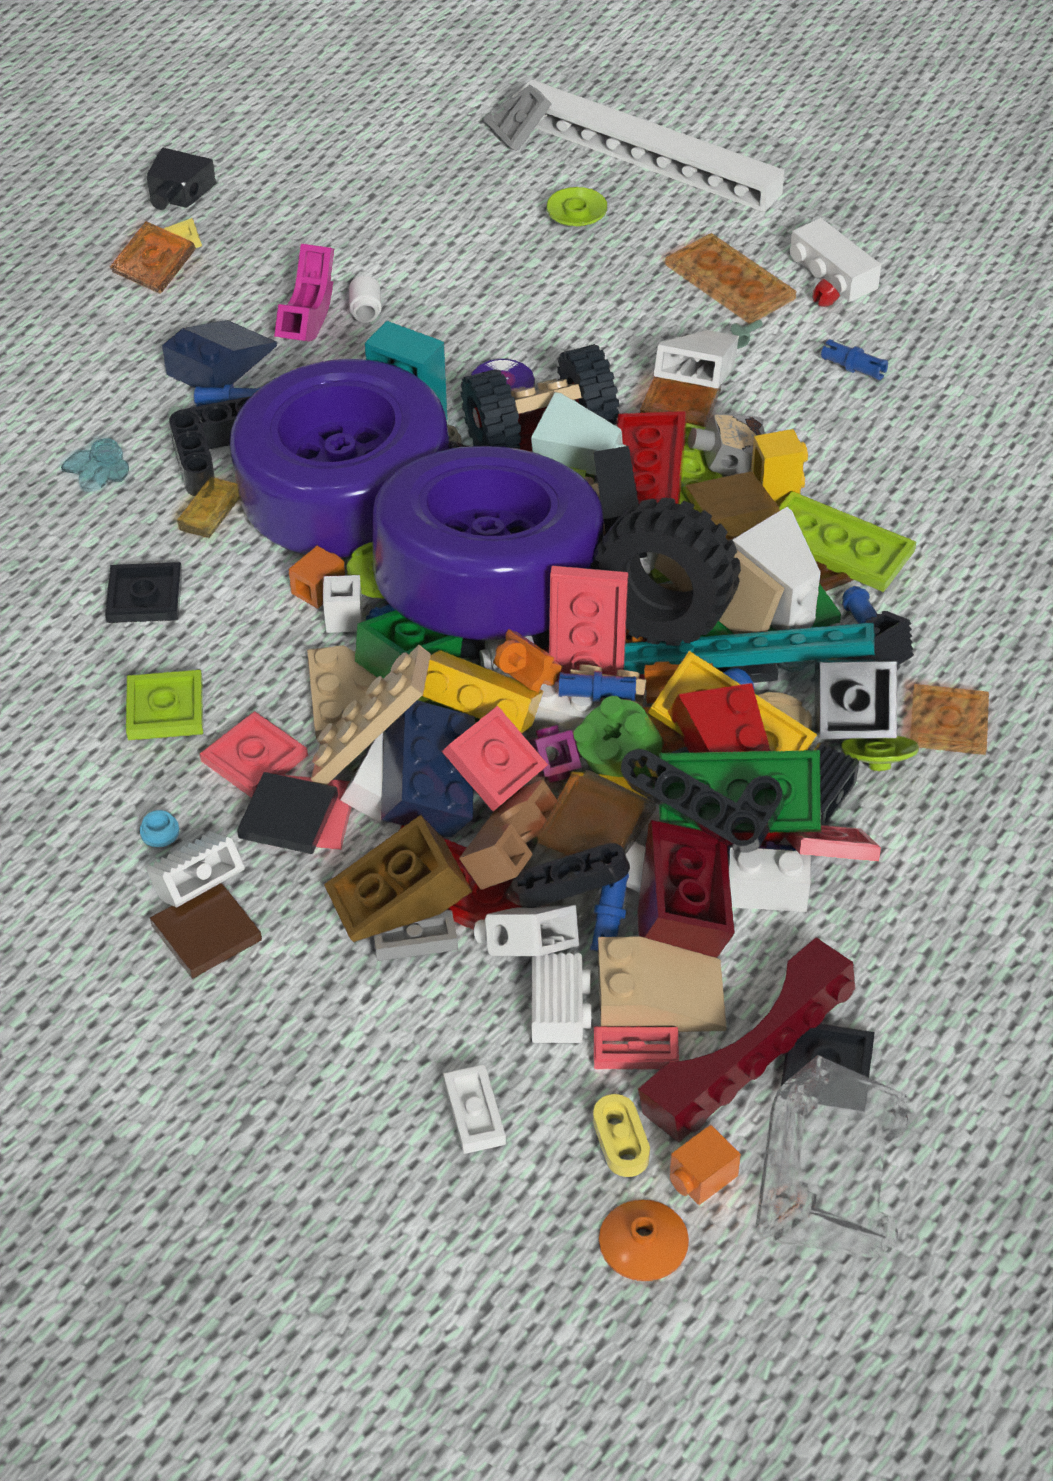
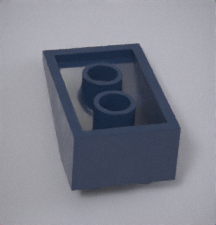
(214, 353)

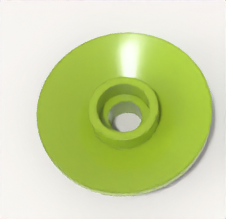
(577, 206)
(880, 752)

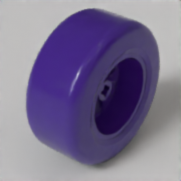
(322, 446)
(474, 538)

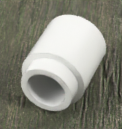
(365, 298)

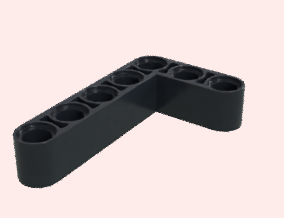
(196, 432)

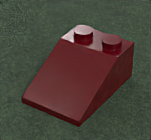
(685, 890)

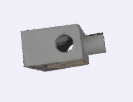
(727, 442)

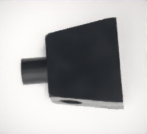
(179, 178)

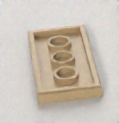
(751, 605)

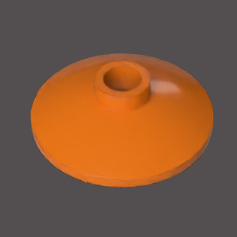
(643, 1256)

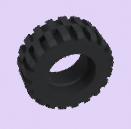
(691, 542)

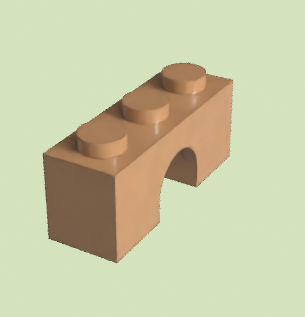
(500, 845)

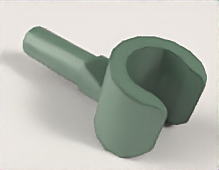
(743, 332)

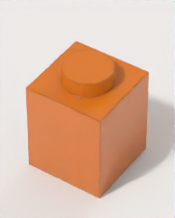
(309, 572)
(704, 1165)

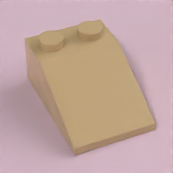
(658, 986)

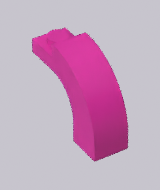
(311, 295)

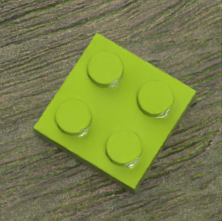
(164, 705)

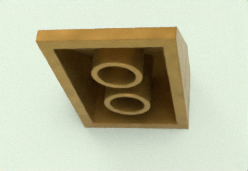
(733, 501)
(398, 883)

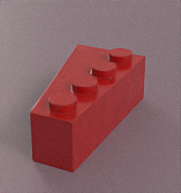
(723, 722)

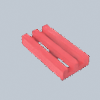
(635, 1053)

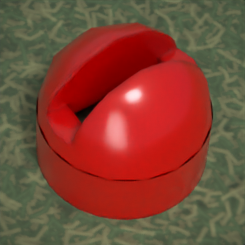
(825, 293)

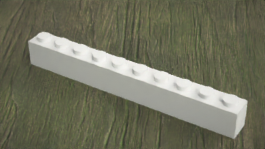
(660, 149)

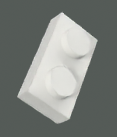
(474, 1109)

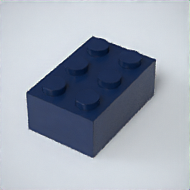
(419, 775)

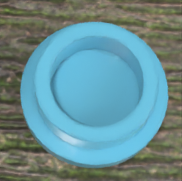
(159, 829)

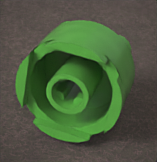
(613, 732)

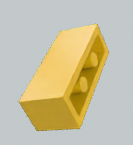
(479, 690)

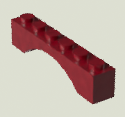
(691, 1090)

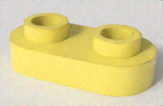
(623, 1137)

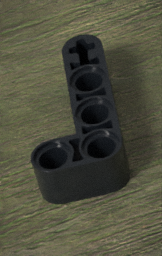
(699, 794)

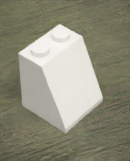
(785, 556)

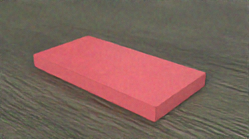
(588, 618)

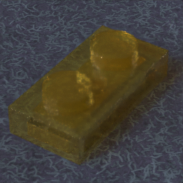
(209, 507)

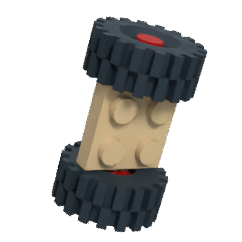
(494, 407)

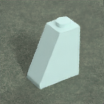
(573, 433)

